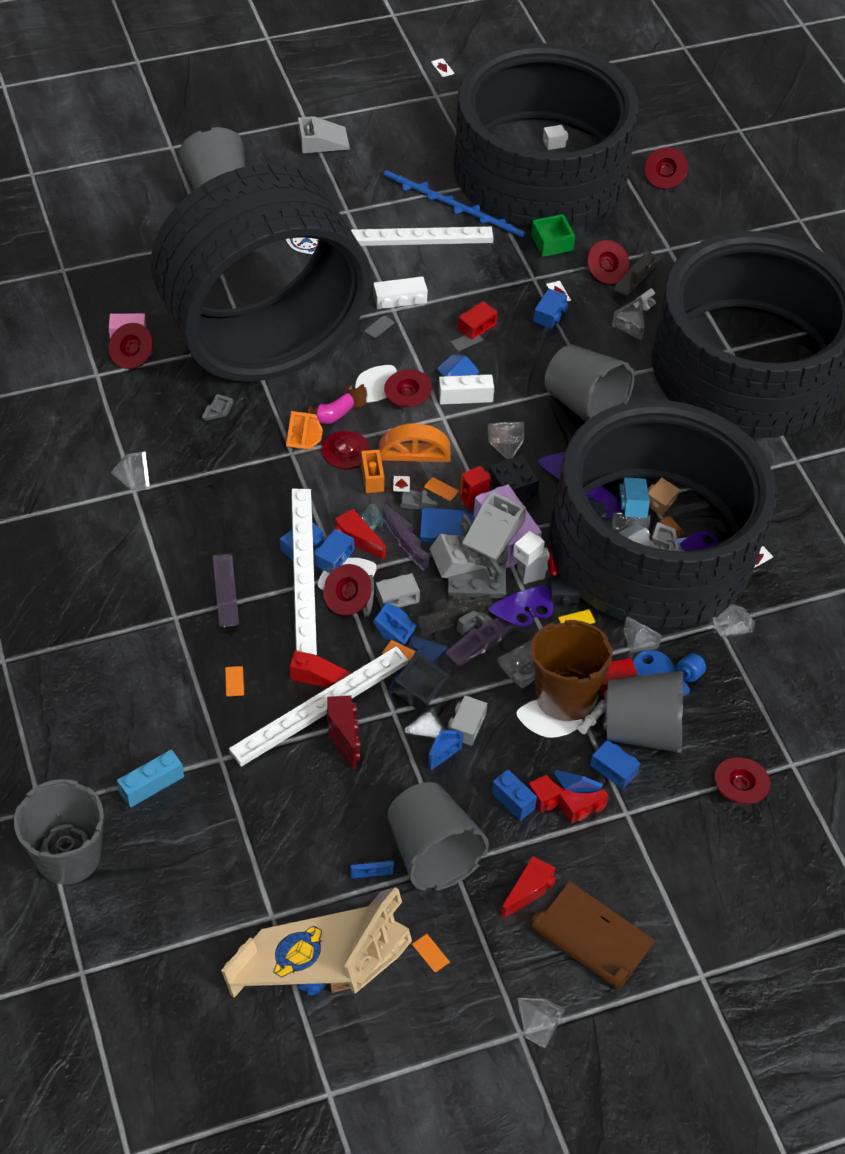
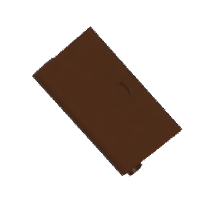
(593, 935)

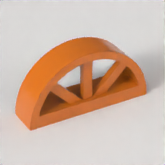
(395, 449)

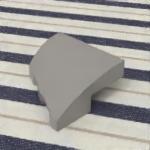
(664, 538)

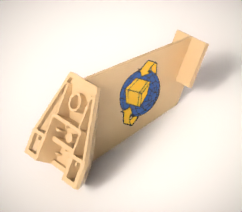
(323, 949)

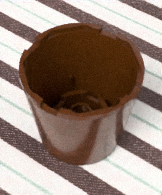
(569, 668)

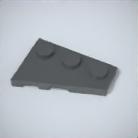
(478, 584)

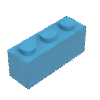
(634, 497)
(150, 778)

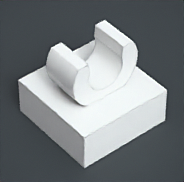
(646, 299)

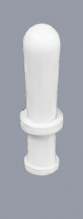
(590, 720)

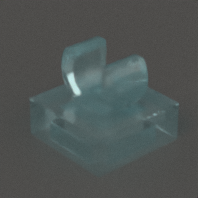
(373, 517)

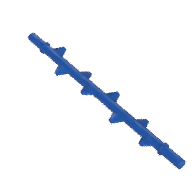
(458, 207)

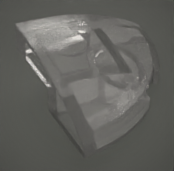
(518, 665)

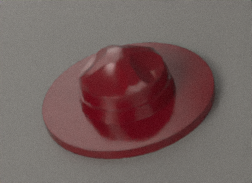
(666, 168)
(607, 262)
(131, 345)
(408, 388)
(344, 449)
(347, 589)
(742, 780)

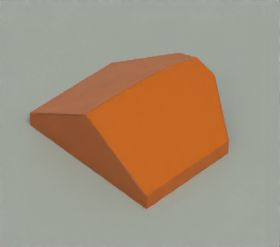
(303, 431)

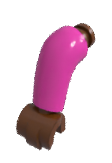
(334, 411)

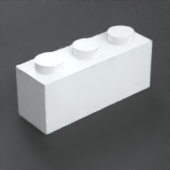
(400, 292)
(466, 389)

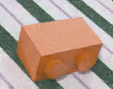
(372, 471)

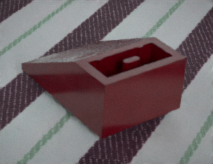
(344, 727)

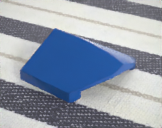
(457, 366)
(394, 624)
(444, 746)
(577, 783)

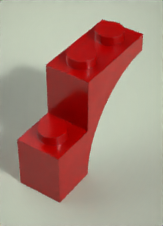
(574, 805)

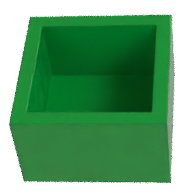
(552, 235)

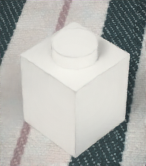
(555, 137)
(528, 548)

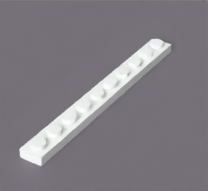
(417, 236)
(303, 571)
(317, 706)

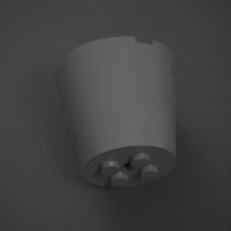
(211, 154)
(588, 380)
(645, 710)
(61, 830)
(435, 837)

